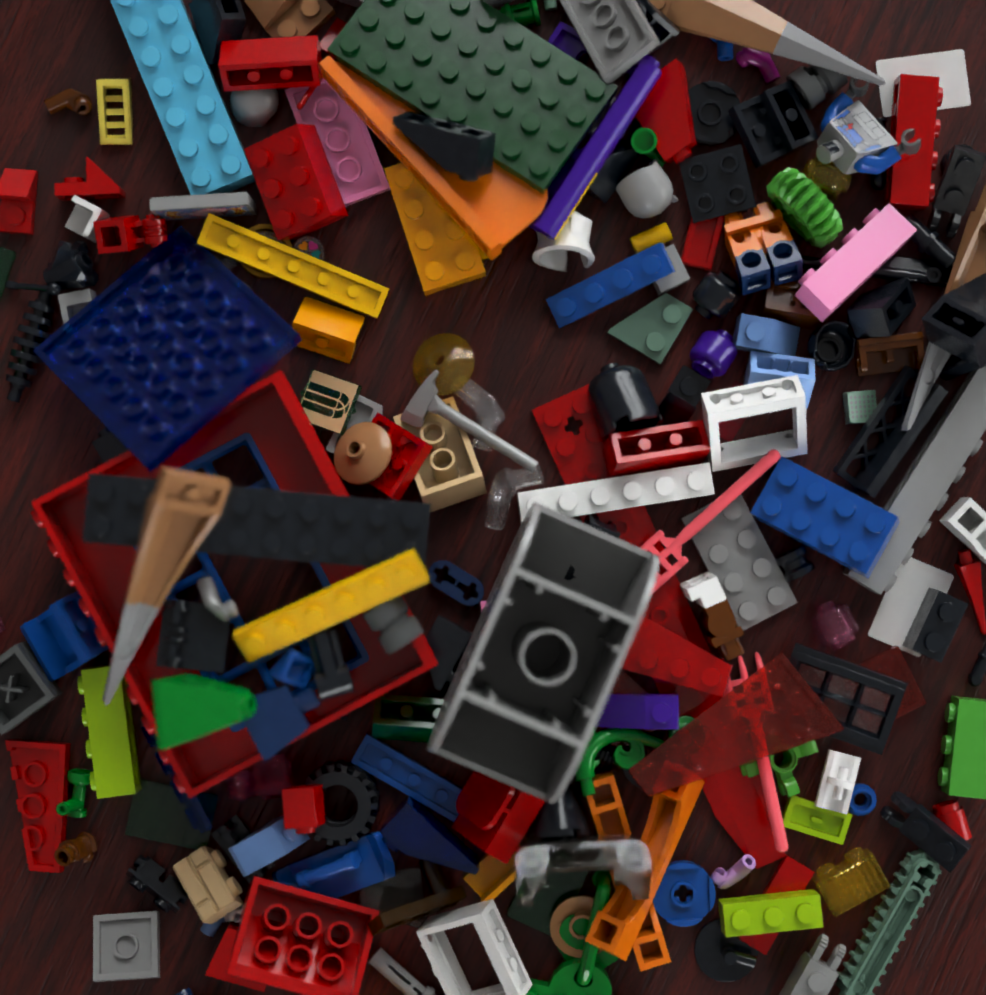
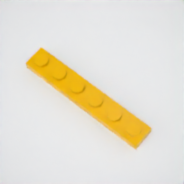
(292, 266)
(331, 605)

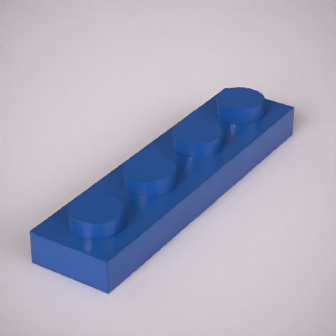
(610, 285)
(408, 776)

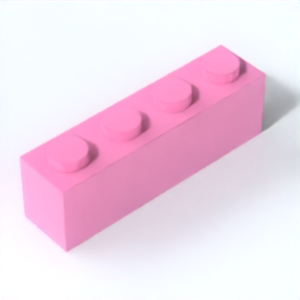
(854, 262)

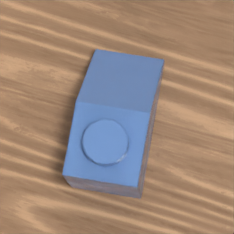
(765, 335)
(265, 846)

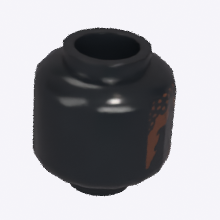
(716, 295)

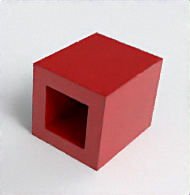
(303, 807)

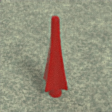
(970, 576)

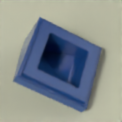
(293, 669)

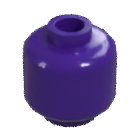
(713, 353)

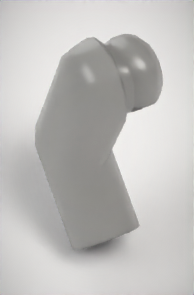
(212, 602)

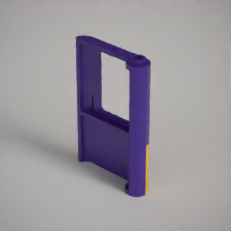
(585, 163)

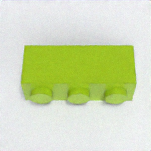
(770, 913)

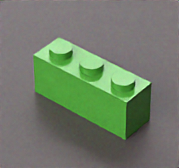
(964, 748)

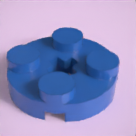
(696, 905)

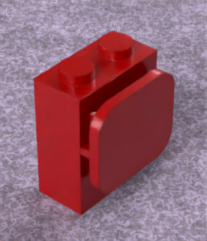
(494, 815)

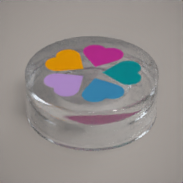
(311, 247)

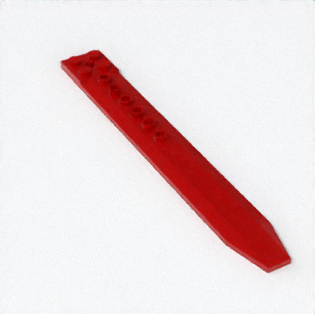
(734, 798)

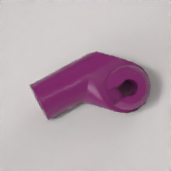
(761, 60)

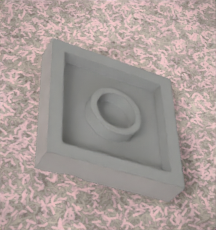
(126, 946)

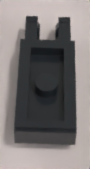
(956, 187)
(926, 831)

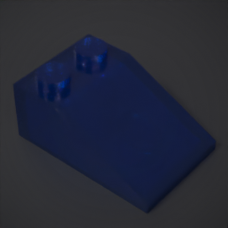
(423, 836)

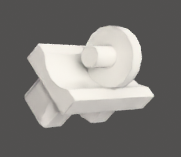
(837, 781)

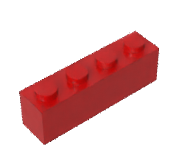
(914, 108)

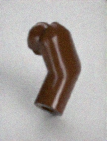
(71, 100)

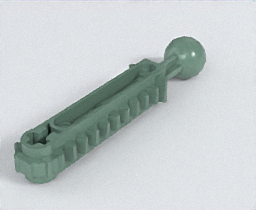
(888, 924)

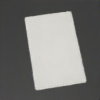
(947, 65)
(904, 600)

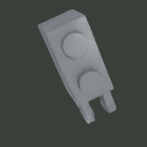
(811, 973)

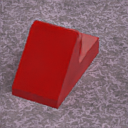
(97, 187)
(18, 201)

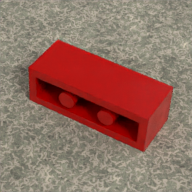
(270, 63)
(656, 448)

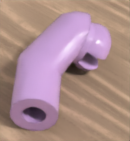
(735, 873)

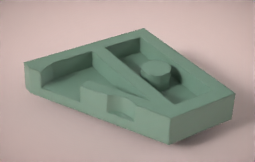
(653, 327)

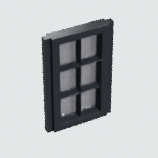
(856, 696)

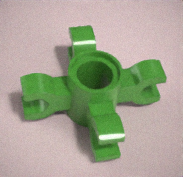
(786, 782)

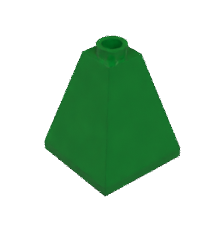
(196, 707)

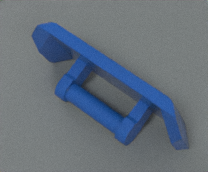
(341, 868)

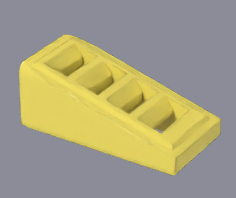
(103, 111)

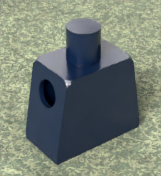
(280, 718)

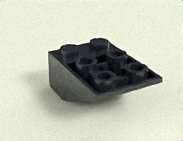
(959, 322)

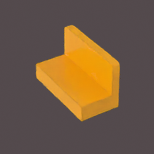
(327, 329)
(492, 877)

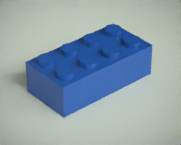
(825, 517)

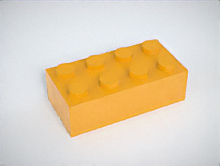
(437, 243)

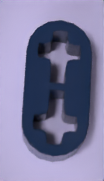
(451, 589)

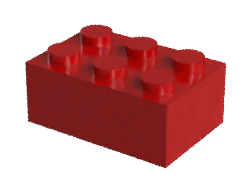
(295, 182)

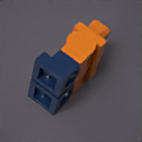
(762, 246)

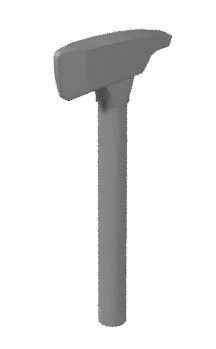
(426, 401)

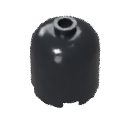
(622, 400)

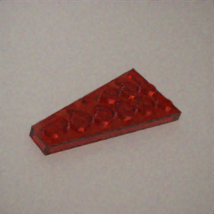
(753, 721)

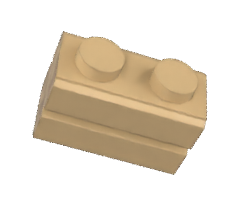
(208, 884)

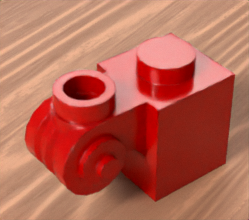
(129, 233)

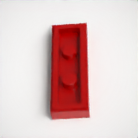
(788, 877)

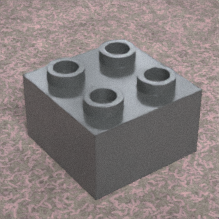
(22, 686)

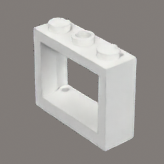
(751, 401)
(495, 940)

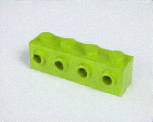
(110, 735)

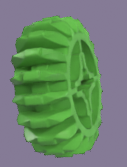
(805, 207)

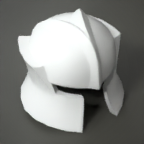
(573, 237)

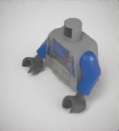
(856, 139)

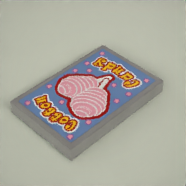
(200, 205)

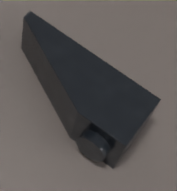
(452, 145)

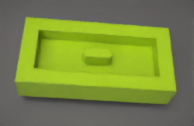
(815, 821)

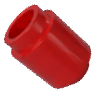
(953, 817)

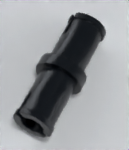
(931, 244)

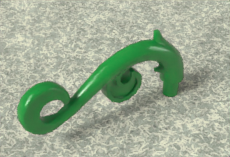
(624, 760)

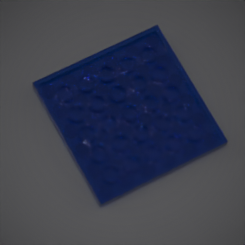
(167, 347)

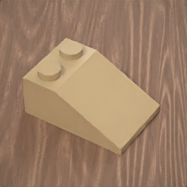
(451, 468)

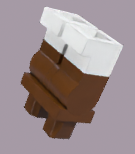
(715, 614)

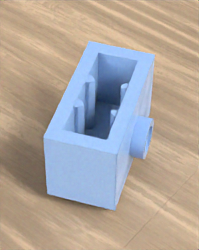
(771, 366)

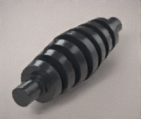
(26, 355)

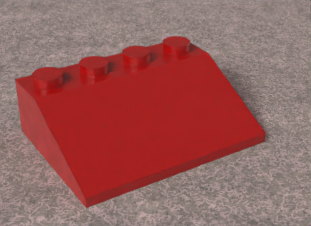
(301, 940)

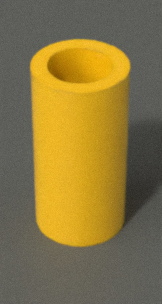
(650, 237)

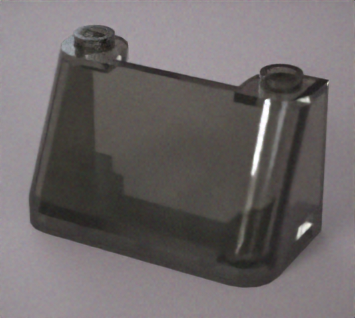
(617, 852)

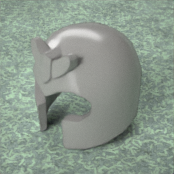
(646, 191)

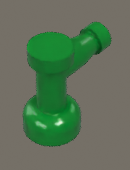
(644, 142)
(75, 806)

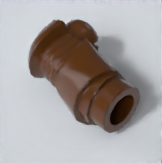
(76, 849)

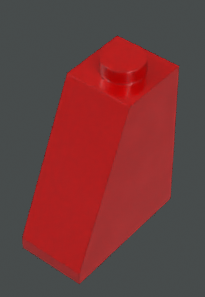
(670, 114)

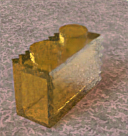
(850, 881)

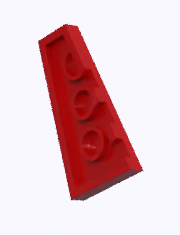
(674, 659)
(41, 784)

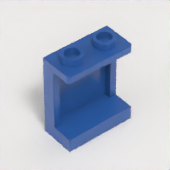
(63, 637)

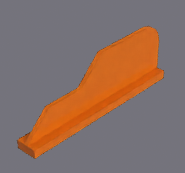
(486, 209)

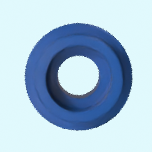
(869, 802)

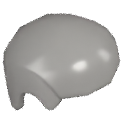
(254, 107)

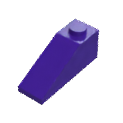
(640, 711)

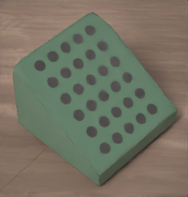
(858, 406)

